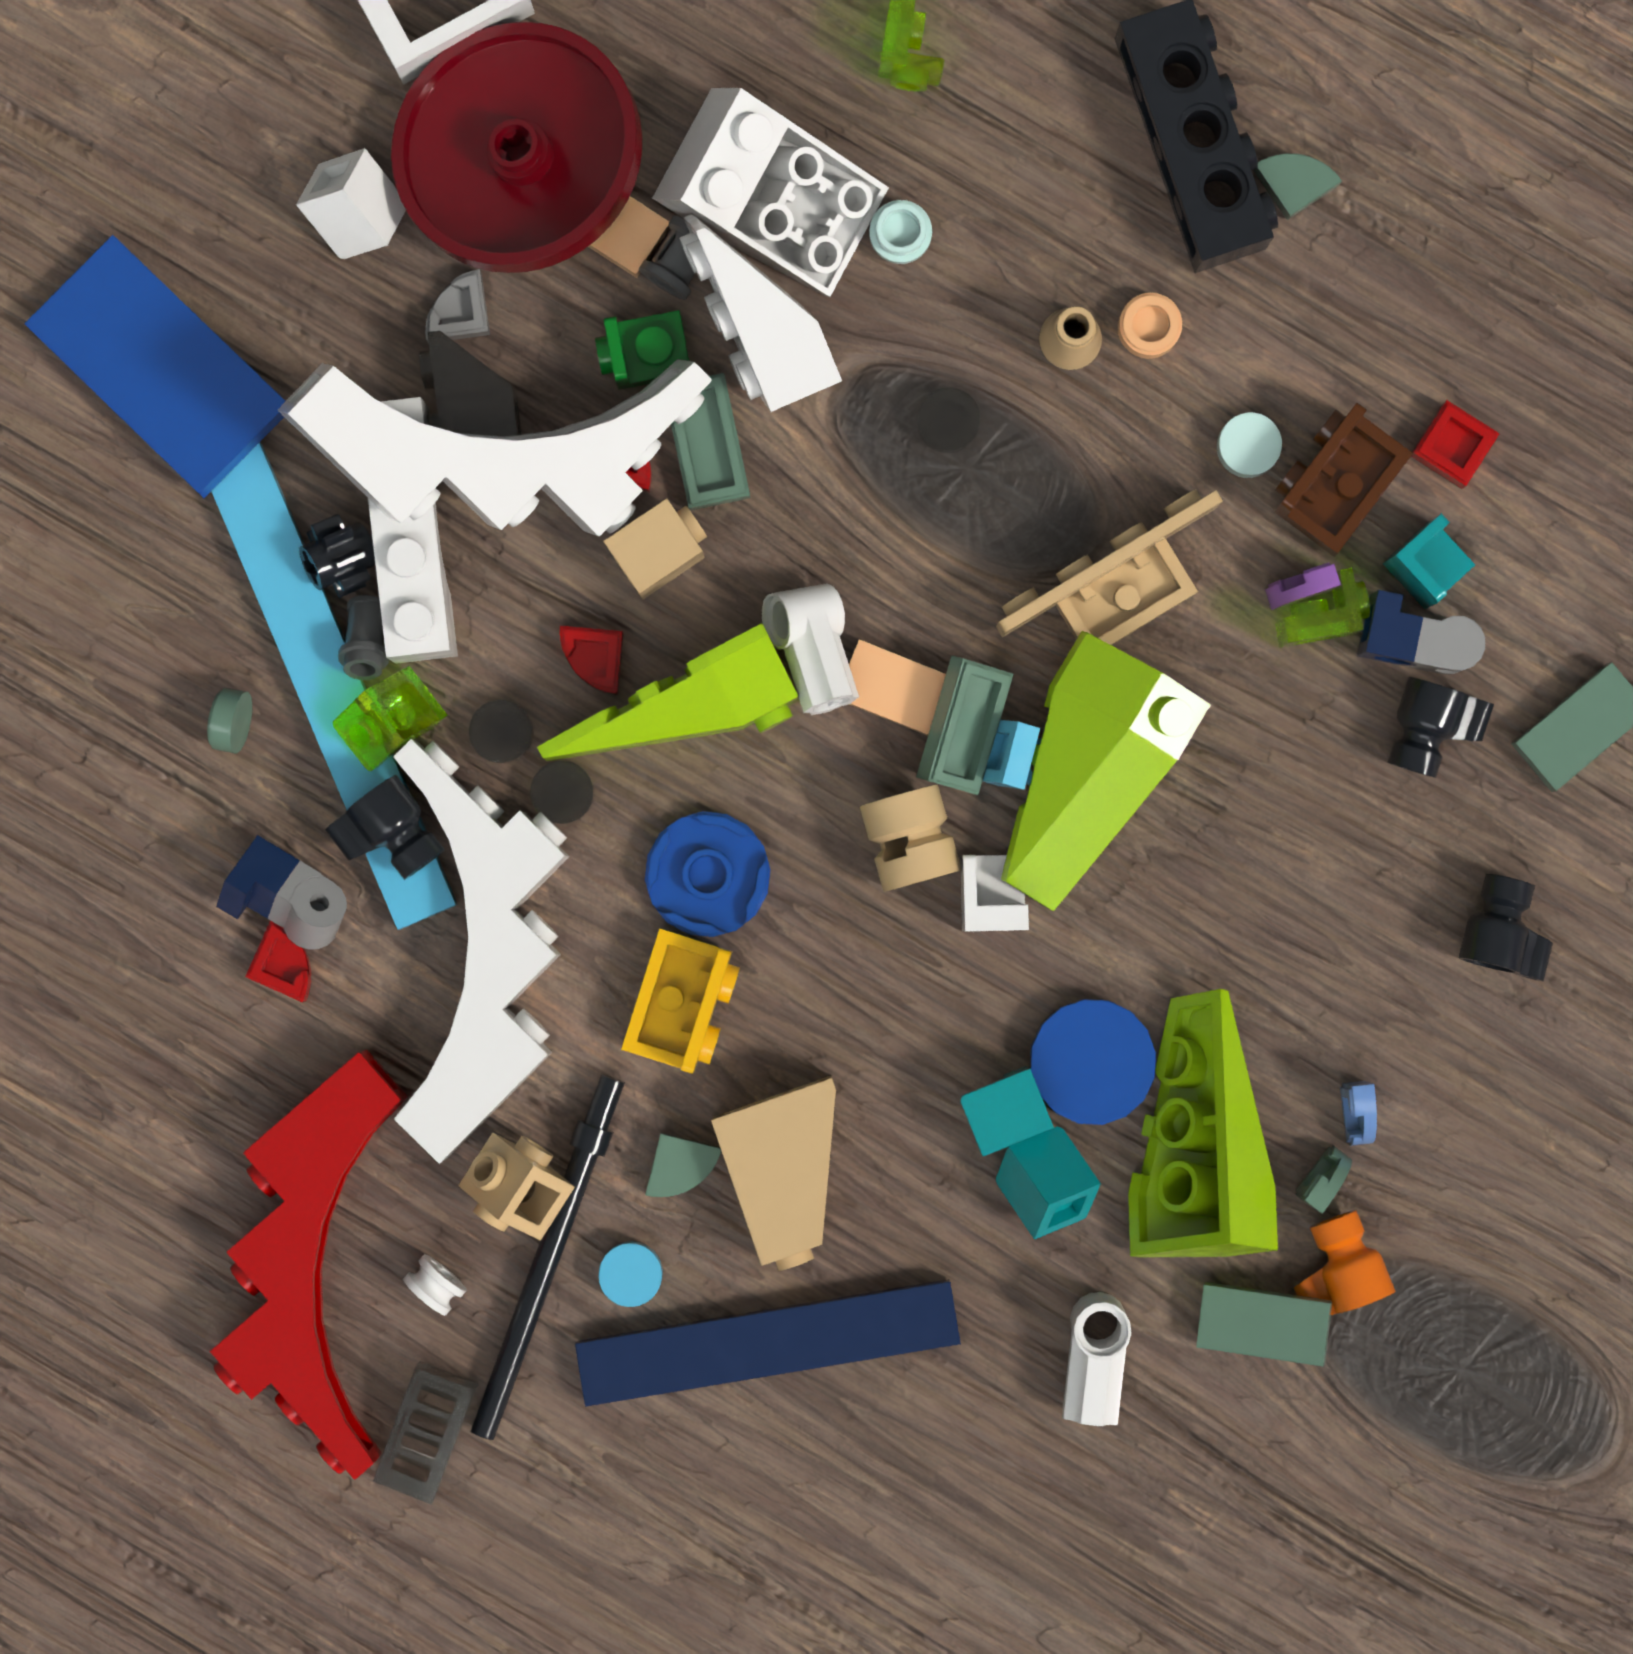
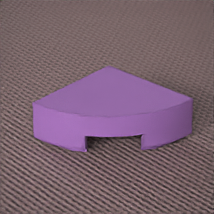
(1303, 586)

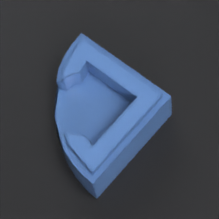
(1359, 1112)

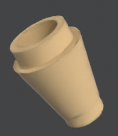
(1067, 351)

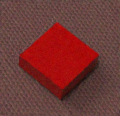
(1454, 444)

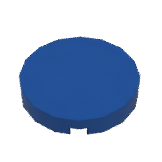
(707, 874)
(1093, 1061)

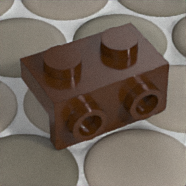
(1342, 481)

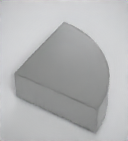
(460, 309)

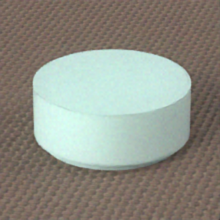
(1249, 445)

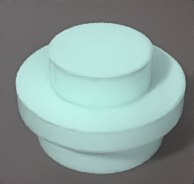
(900, 231)

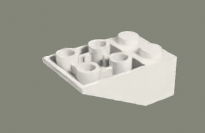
(771, 189)
(777, 339)

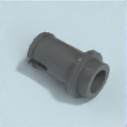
(364, 647)

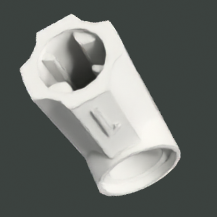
(809, 629)
(1095, 1365)

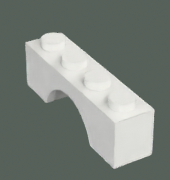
(412, 576)

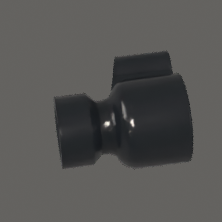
(1431, 716)
(390, 820)
(1499, 937)

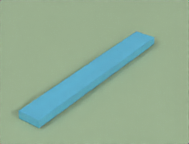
(309, 646)

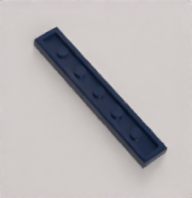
(767, 1342)

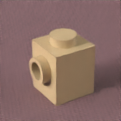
(657, 547)

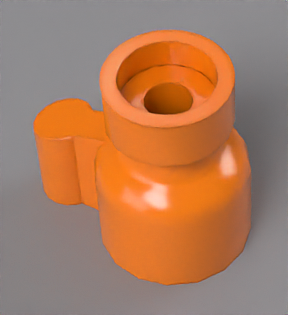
(1353, 1271)

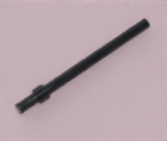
(589, 1140)

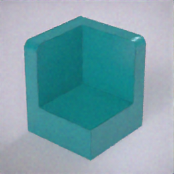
(1429, 563)
(1006, 1111)
(1047, 1182)

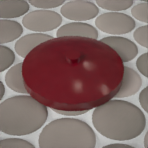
(516, 147)

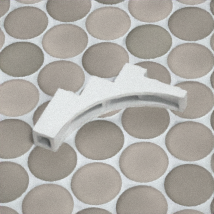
(497, 476)
(499, 870)

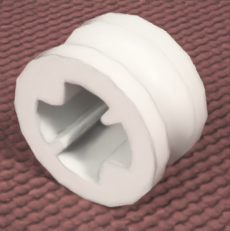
(434, 1284)

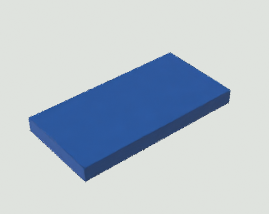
(158, 366)

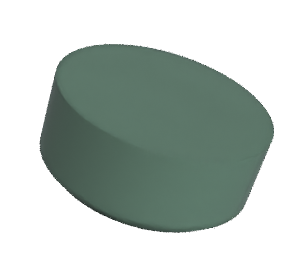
(229, 720)

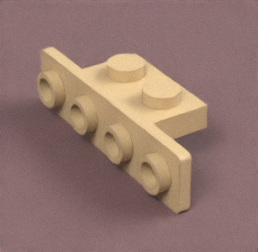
(1122, 588)

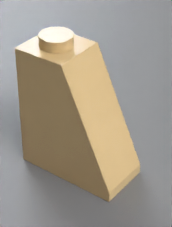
(781, 1168)

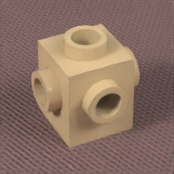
(516, 1186)

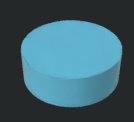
(630, 1274)

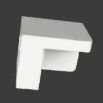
(352, 204)
(987, 899)

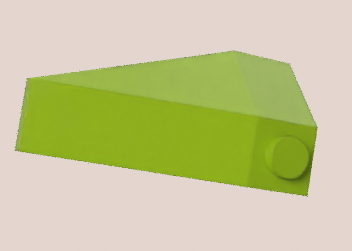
(719, 694)
(1101, 754)
(1205, 1159)

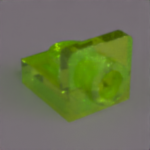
(905, 32)
(1315, 622)
(388, 717)

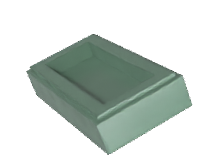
(711, 451)
(964, 725)
(1578, 728)
(1264, 1324)

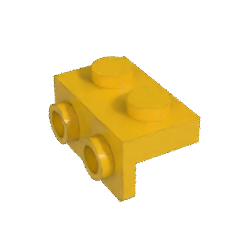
(679, 1001)

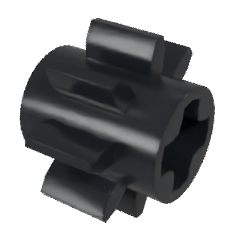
(338, 555)

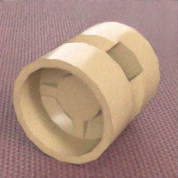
(910, 838)

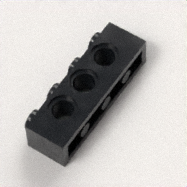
(1182, 37)

